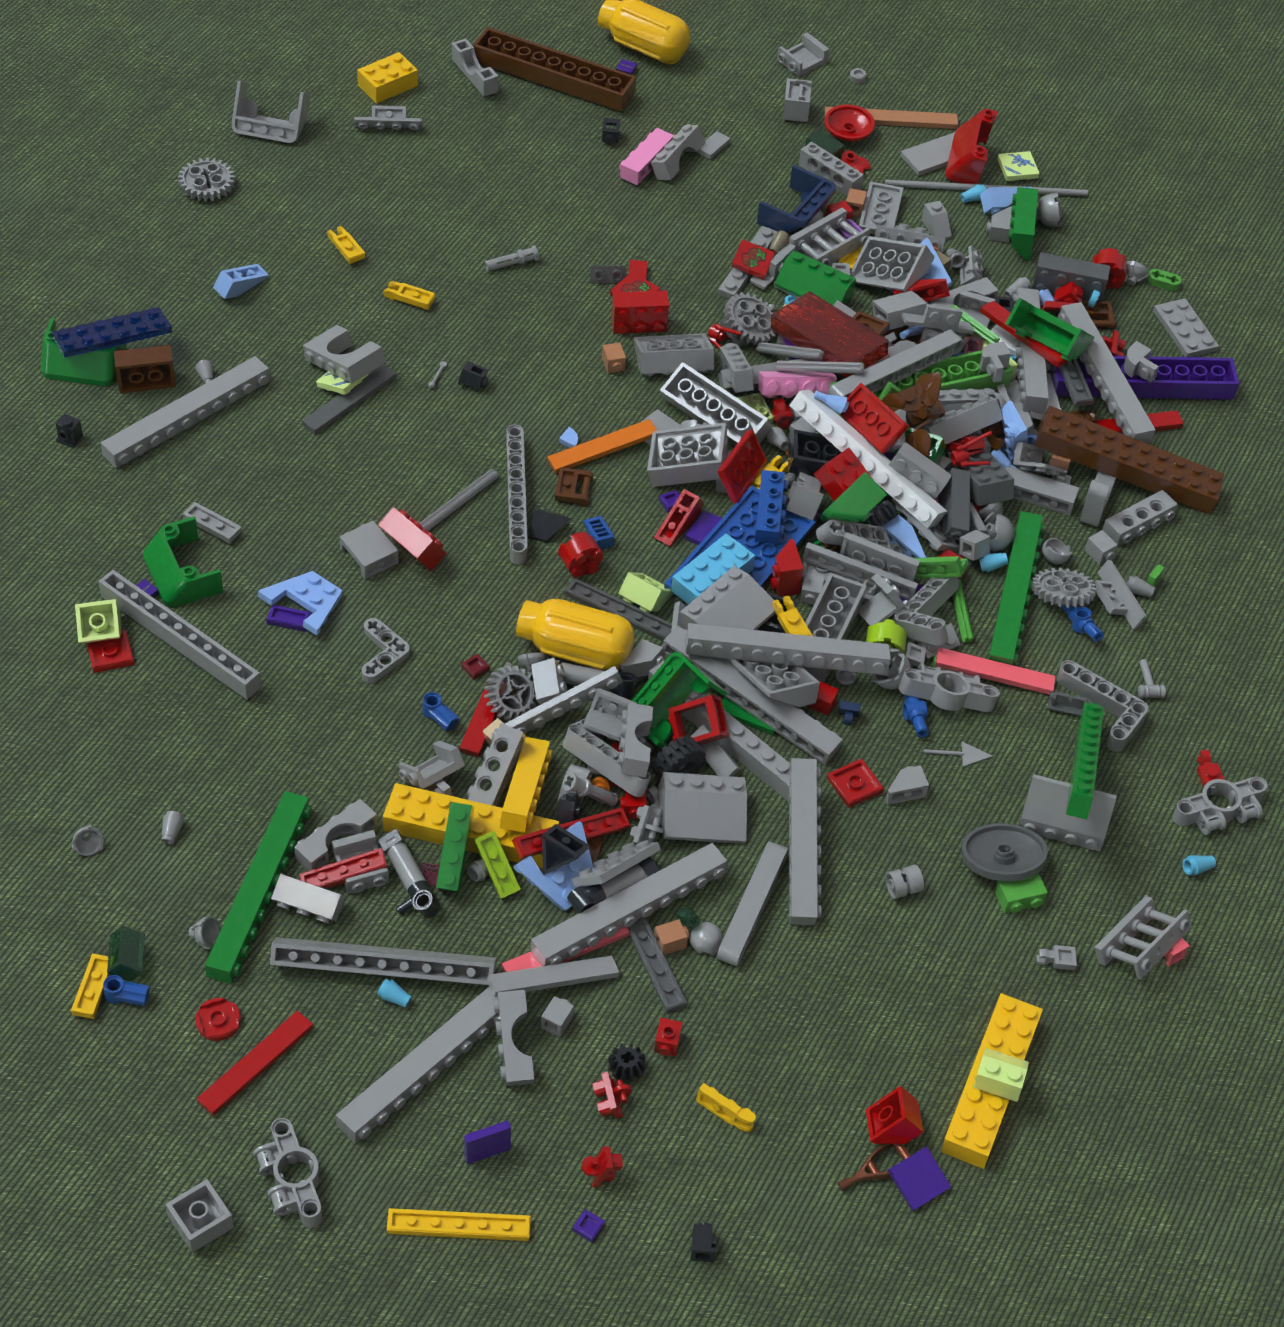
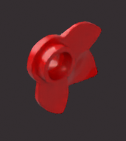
(857, 162)

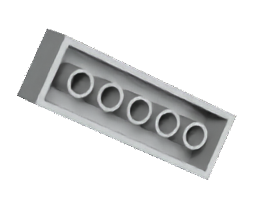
(712, 404)
(834, 613)

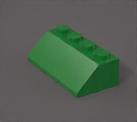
(1023, 221)
(806, 274)

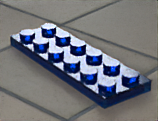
(111, 332)

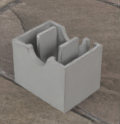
(797, 100)
(805, 496)

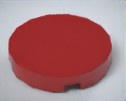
(217, 1019)

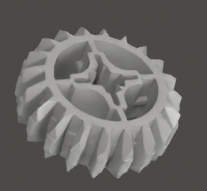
(502, 679)

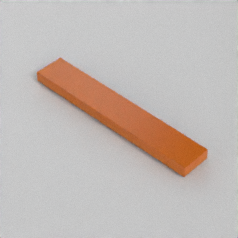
(602, 446)

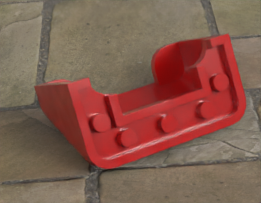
(966, 155)

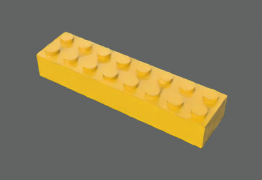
(425, 816)
(980, 1112)

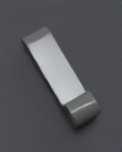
(835, 531)

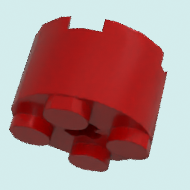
(1117, 265)
(581, 554)

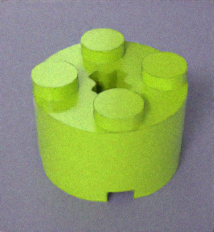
(888, 633)

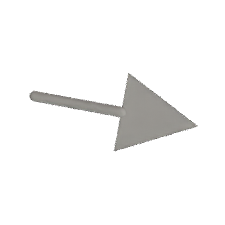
(969, 754)

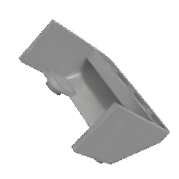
(247, 121)

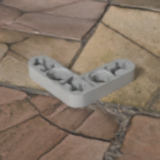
(389, 650)

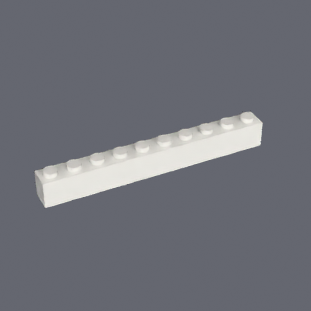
(843, 436)

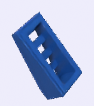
(605, 541)

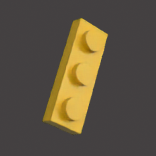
(91, 987)

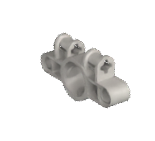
(932, 684)
(1242, 795)
(297, 1196)

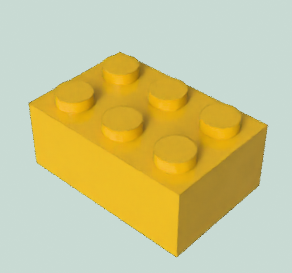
(387, 77)

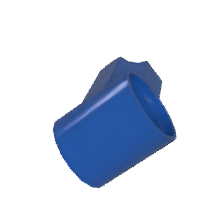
(439, 711)
(126, 992)

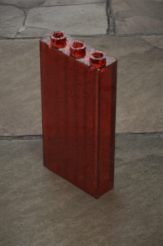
(819, 325)

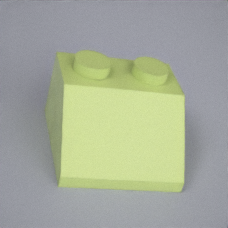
(645, 592)
(98, 621)
(1001, 1074)

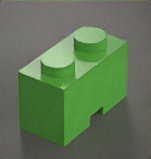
(1021, 894)

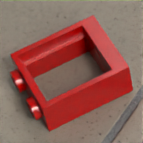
(716, 718)

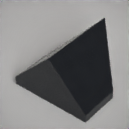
(546, 524)
(560, 848)

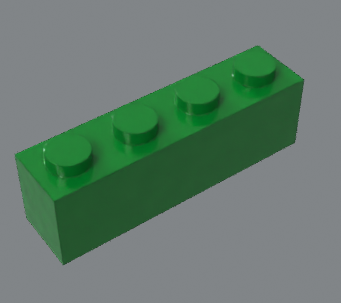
(455, 847)

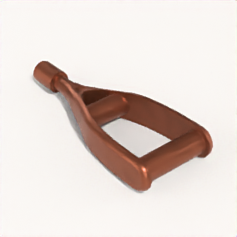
(875, 1173)

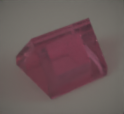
(972, 344)
(430, 872)

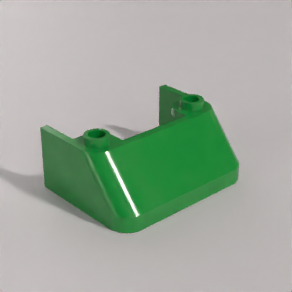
(1048, 330)
(86, 368)
(855, 501)
(177, 584)
(670, 688)

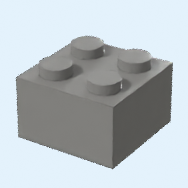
(199, 1215)

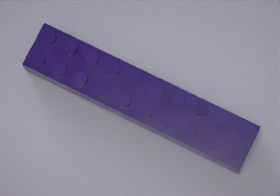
(1174, 379)

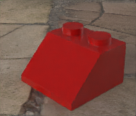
(787, 571)
(894, 1118)

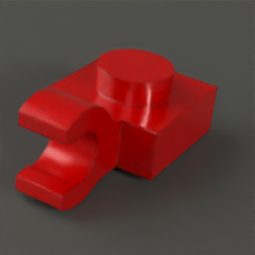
(1207, 770)

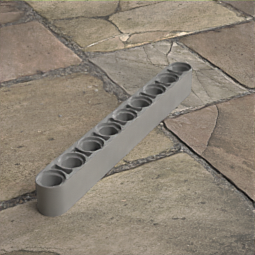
(902, 364)
(516, 494)

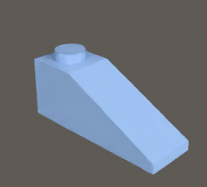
(997, 198)
(238, 280)
(903, 534)

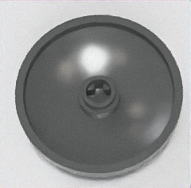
(1004, 852)

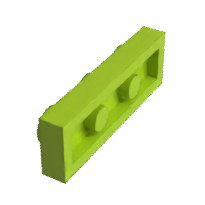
(497, 864)

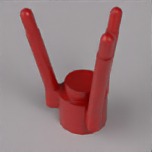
(719, 333)
(961, 456)

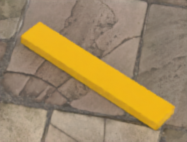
(458, 1224)

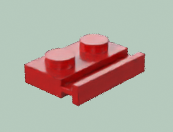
(963, 440)

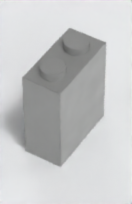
(892, 307)

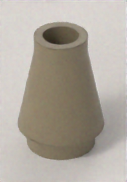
(779, 241)

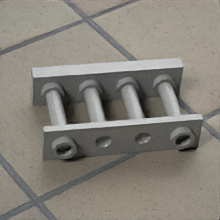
(825, 227)
(1131, 925)

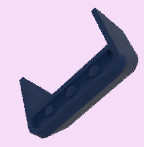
(815, 195)

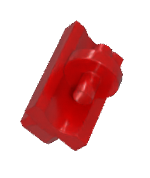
(1115, 344)
(781, 413)
(608, 1087)
(602, 1166)

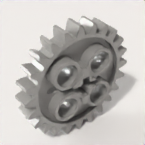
(194, 183)
(749, 317)
(1064, 587)

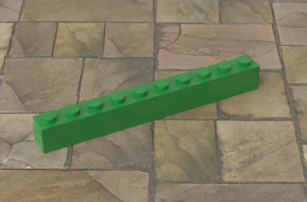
(1015, 588)
(1085, 761)
(258, 888)

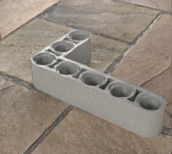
(1097, 498)
(917, 613)
(1115, 700)
(602, 757)

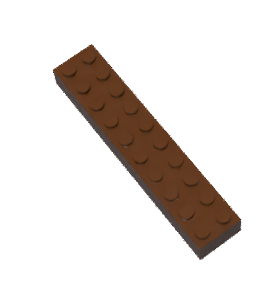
(555, 69)
(1129, 459)

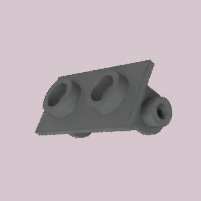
(607, 273)
(1063, 703)

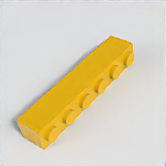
(524, 787)

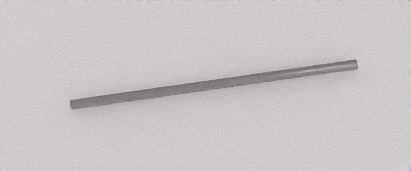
(960, 186)

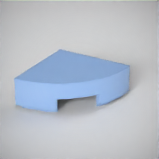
(569, 438)

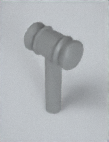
(1149, 690)

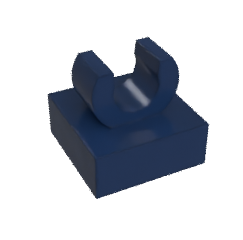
(849, 711)

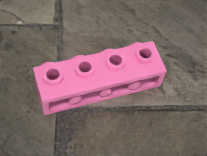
(638, 163)
(790, 383)

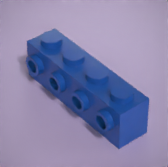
(769, 507)

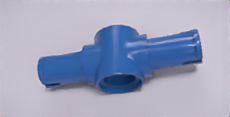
(1082, 622)
(917, 713)

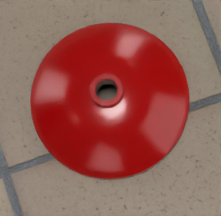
(849, 122)

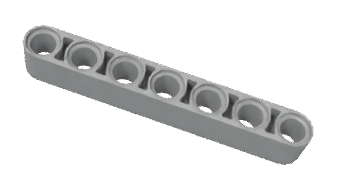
(752, 903)

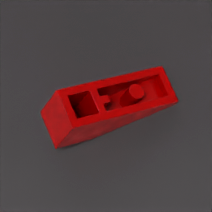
(929, 289)
(679, 518)

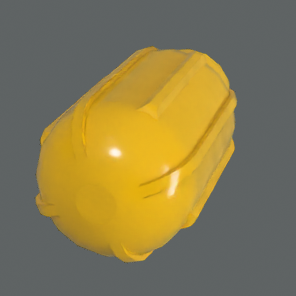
(645, 29)
(576, 633)

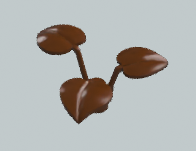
(928, 389)

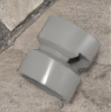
(905, 881)

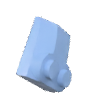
(1013, 426)

